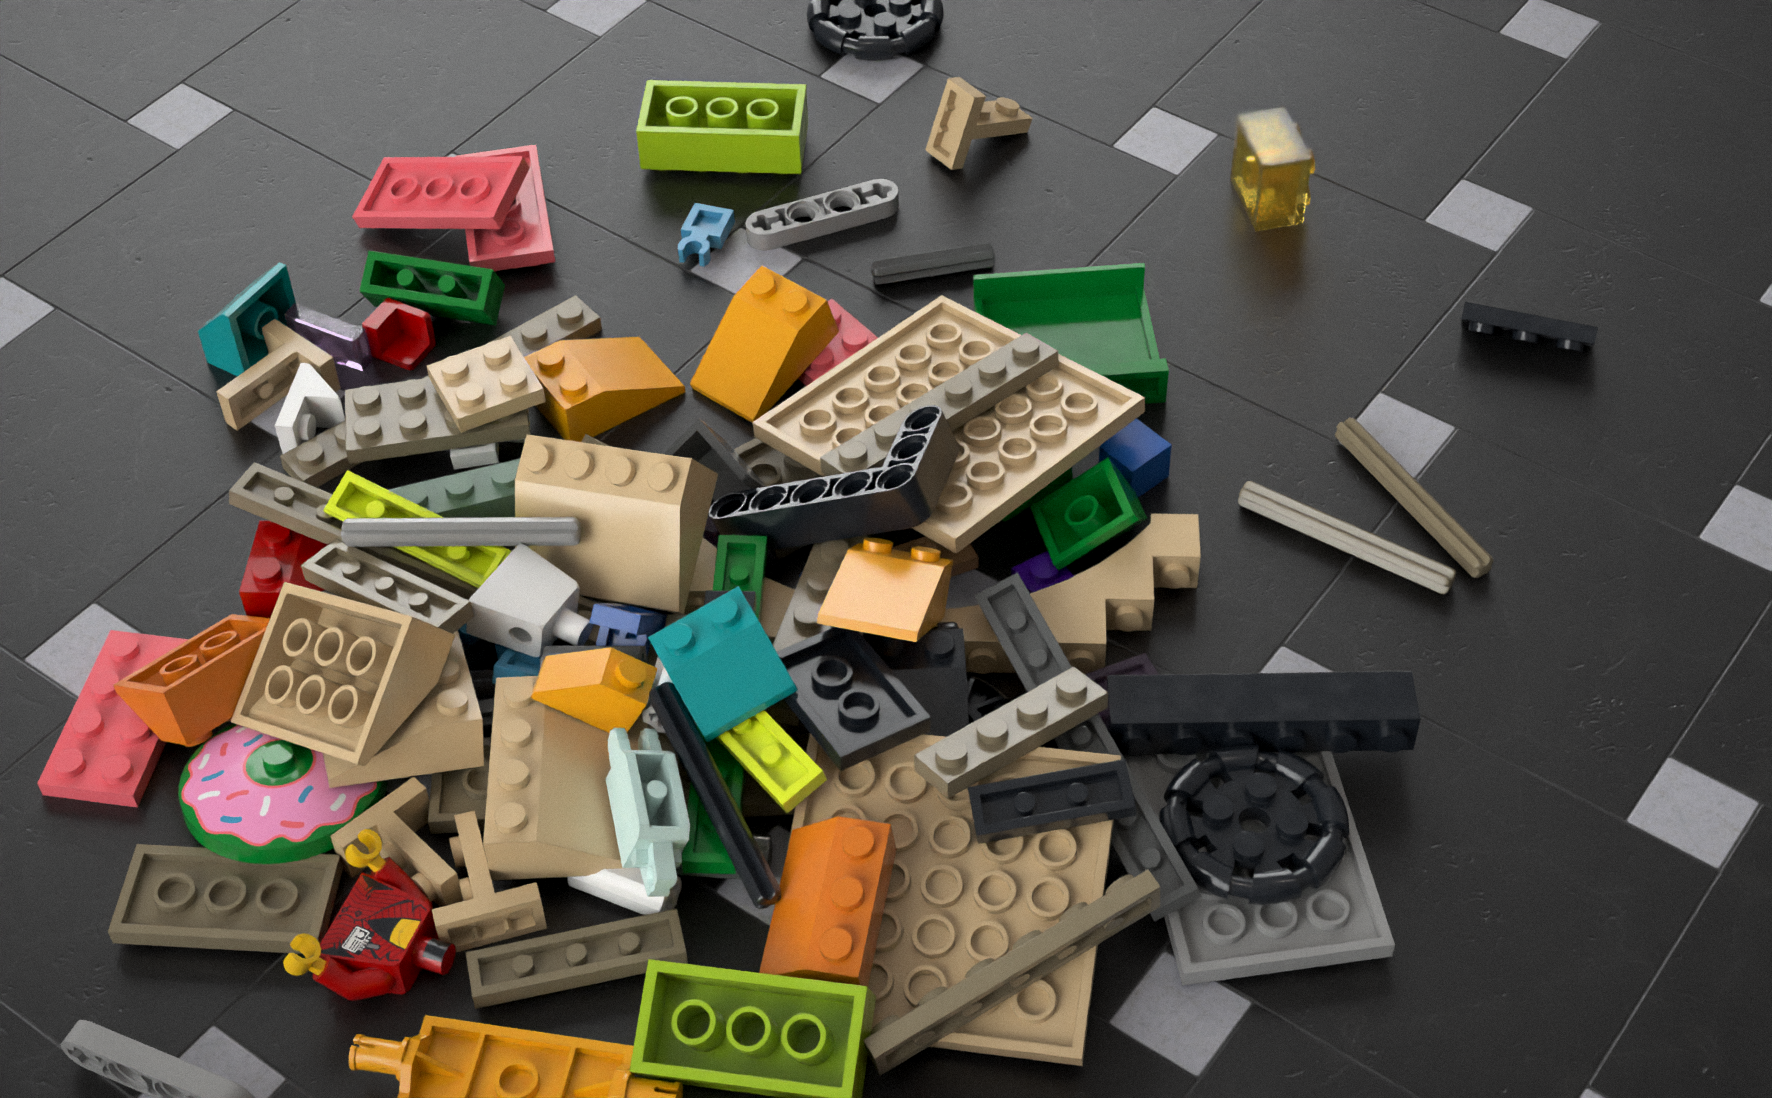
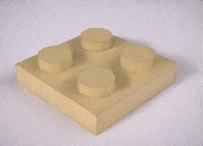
(486, 383)

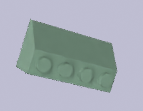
(467, 494)

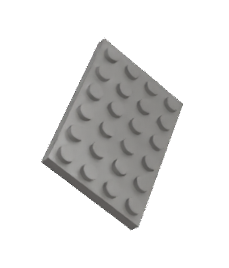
(1239, 939)

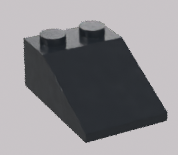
(932, 673)

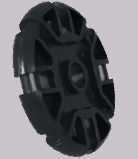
(851, 29)
(1259, 798)

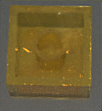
(1271, 168)

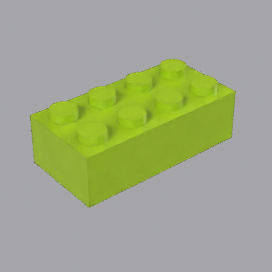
(723, 127)
(752, 1032)

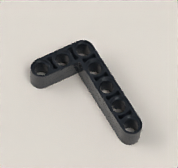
(851, 503)

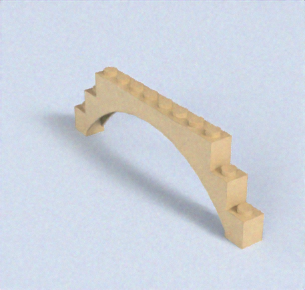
(1078, 610)

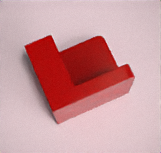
(399, 334)

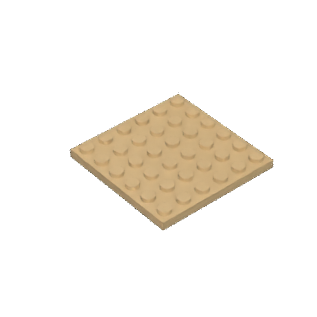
(1002, 452)
(972, 900)

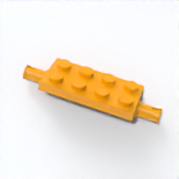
(504, 1062)

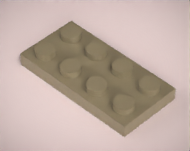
(413, 420)
(219, 903)

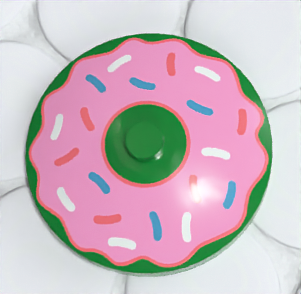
(266, 798)

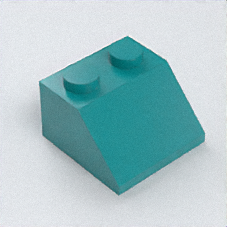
(235, 335)
(722, 664)

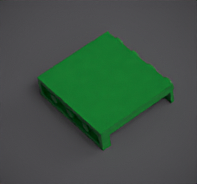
(1086, 315)

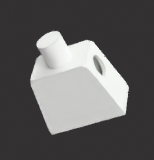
(528, 605)

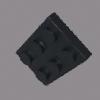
(850, 697)

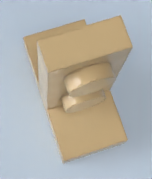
(967, 117)
(273, 375)
(396, 821)
(483, 914)

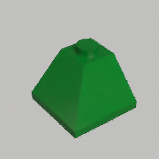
(1087, 513)

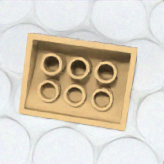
(636, 517)
(339, 673)
(435, 738)
(547, 790)

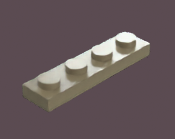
(377, 583)
(1010, 732)
(574, 958)

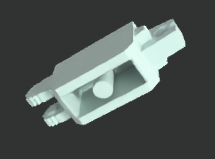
(647, 808)

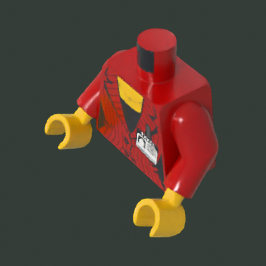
(378, 935)

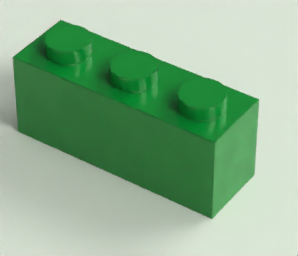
(433, 287)

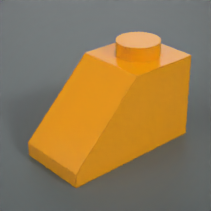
(596, 686)

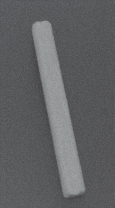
(461, 531)

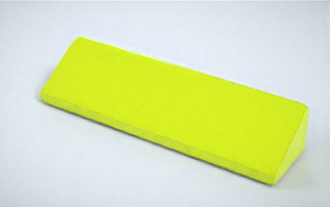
(364, 499)

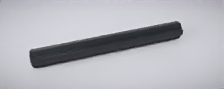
(715, 796)

